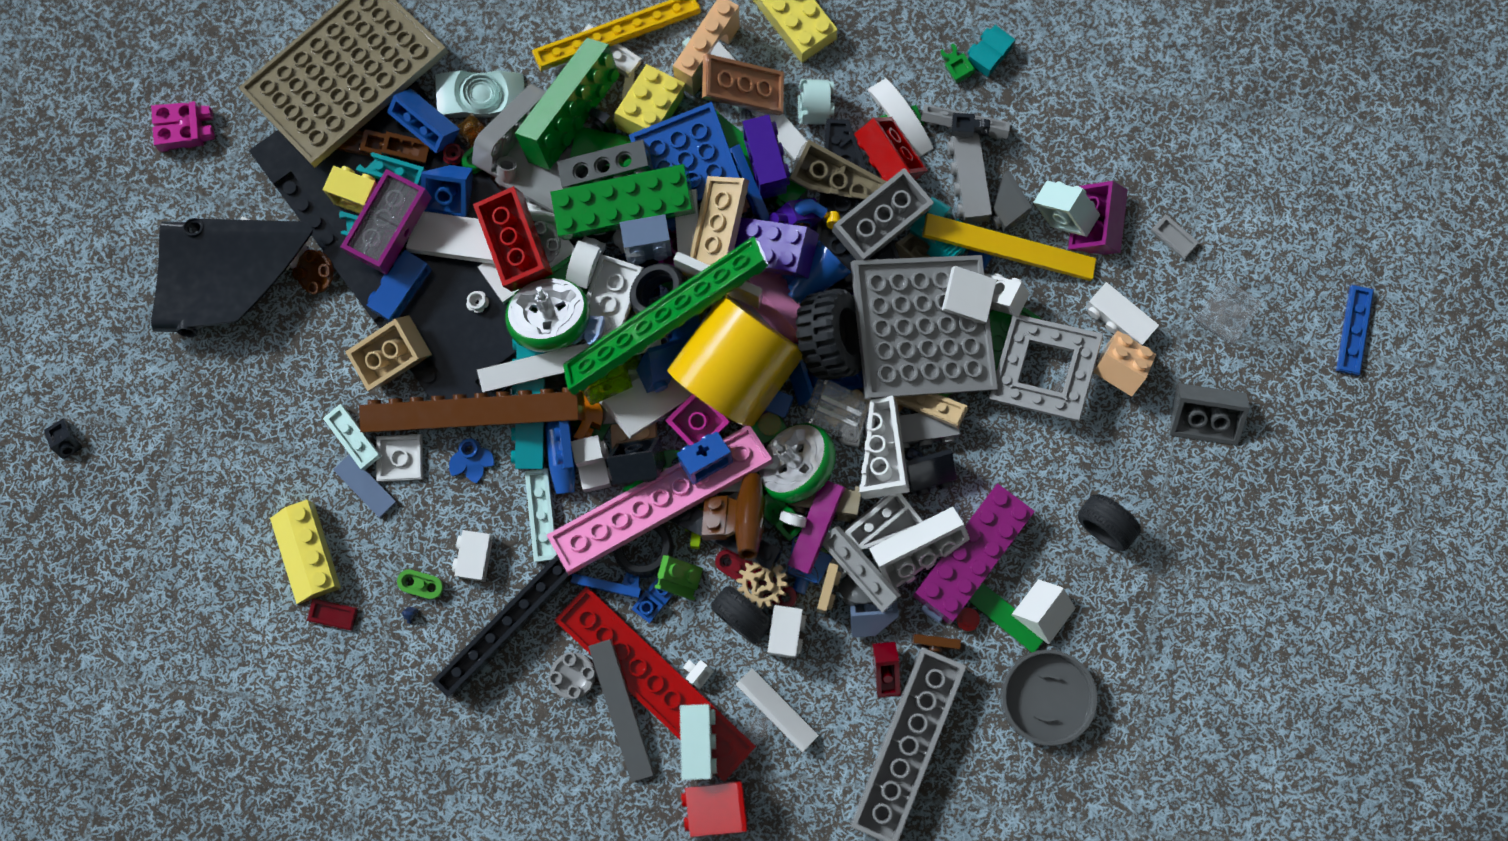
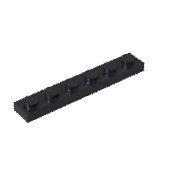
(692, 521)

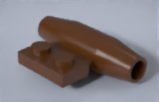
(740, 517)

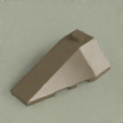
(831, 174)

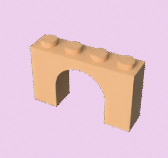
(719, 24)

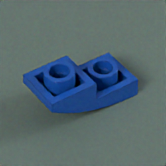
(651, 602)

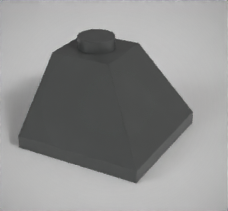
(1010, 204)

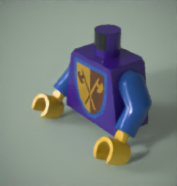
(804, 213)

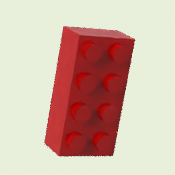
(512, 239)

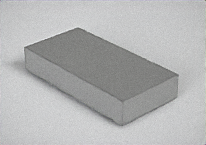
(1174, 237)

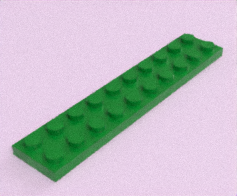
(665, 315)

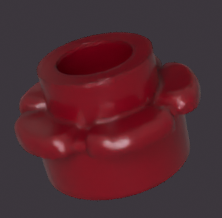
(453, 148)

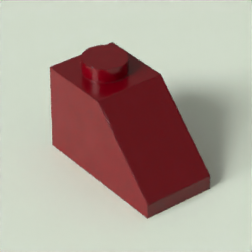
(886, 669)

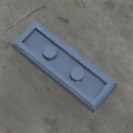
(365, 486)

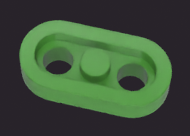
(420, 584)

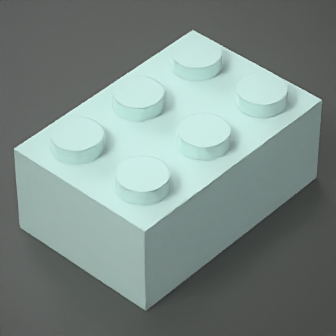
(697, 742)

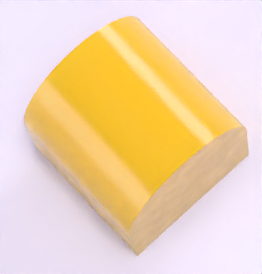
(735, 362)

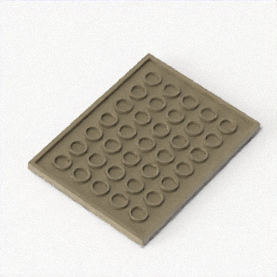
(342, 73)

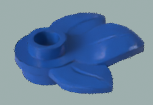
(470, 464)

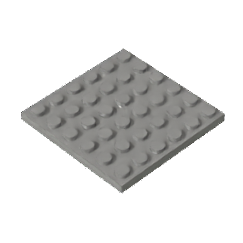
(906, 336)

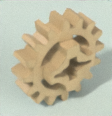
(759, 591)

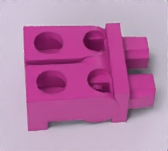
(181, 125)

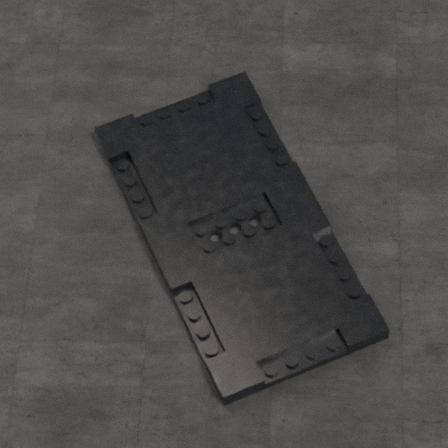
(454, 334)

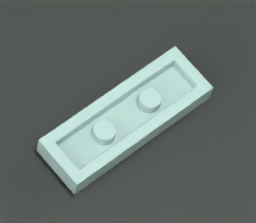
(352, 439)

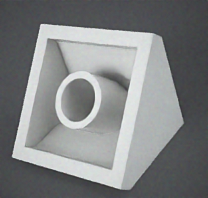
(1044, 610)

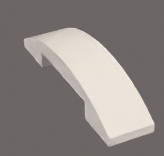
(895, 106)

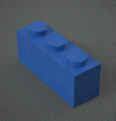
(423, 120)
(398, 286)

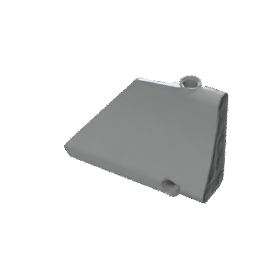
(500, 153)

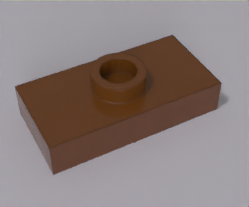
(935, 643)

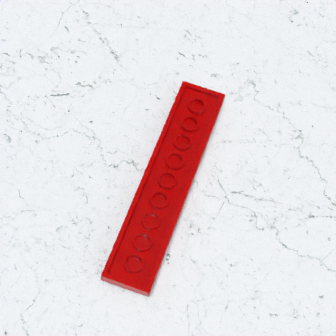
(650, 676)

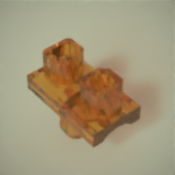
(470, 128)

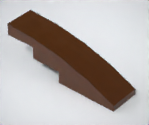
(388, 144)

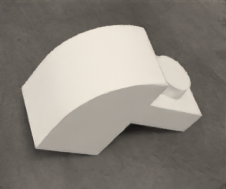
(584, 261)

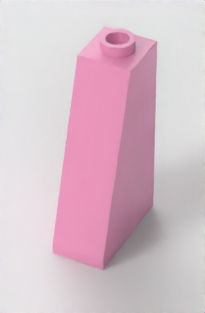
(777, 306)

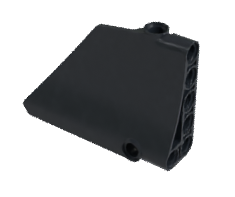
(220, 269)

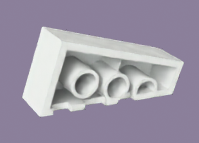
(919, 547)

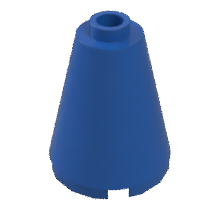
(824, 273)

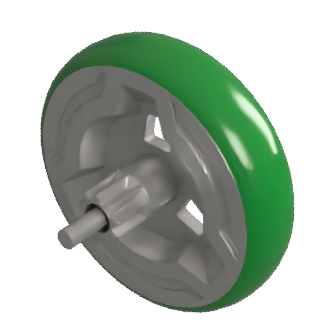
(560, 326)
(805, 470)

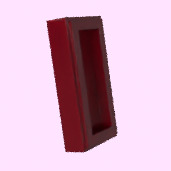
(332, 614)

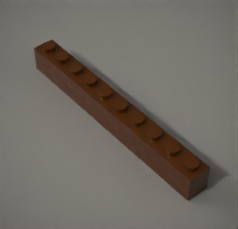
(471, 411)

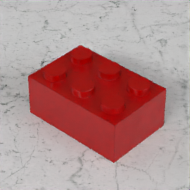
(889, 148)

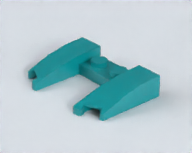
(376, 170)

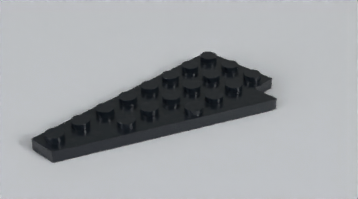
(842, 141)

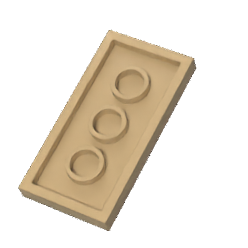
(719, 218)

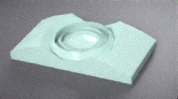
(476, 93)

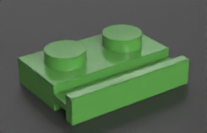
(678, 577)

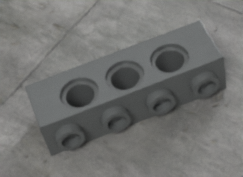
(637, 151)

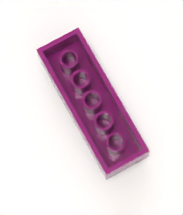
(963, 570)

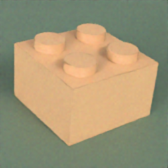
(1124, 363)

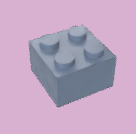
(646, 239)

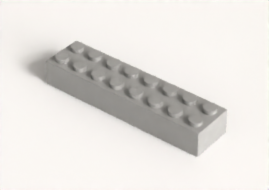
(908, 746)

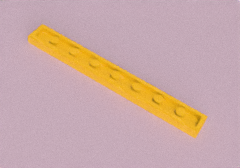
(617, 31)
(1008, 247)

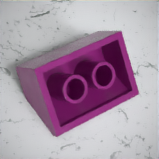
(1107, 232)

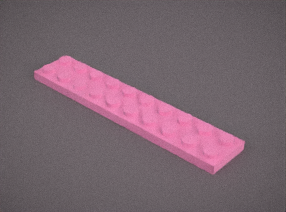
(652, 504)

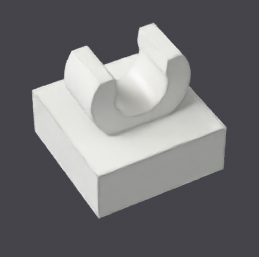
(698, 673)

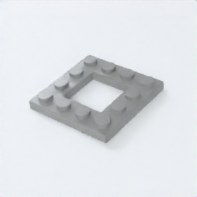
(1063, 405)

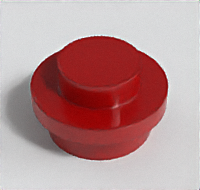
(968, 619)

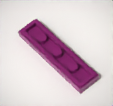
(816, 527)

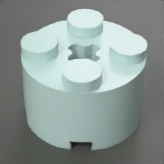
(815, 101)

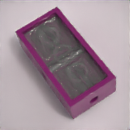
(386, 221)

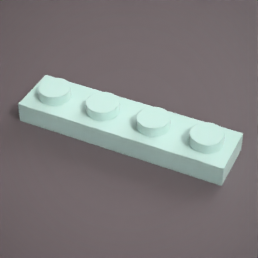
(540, 513)

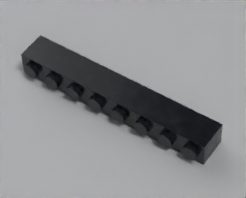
(502, 628)

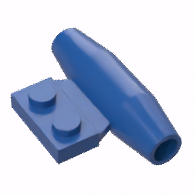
(560, 456)

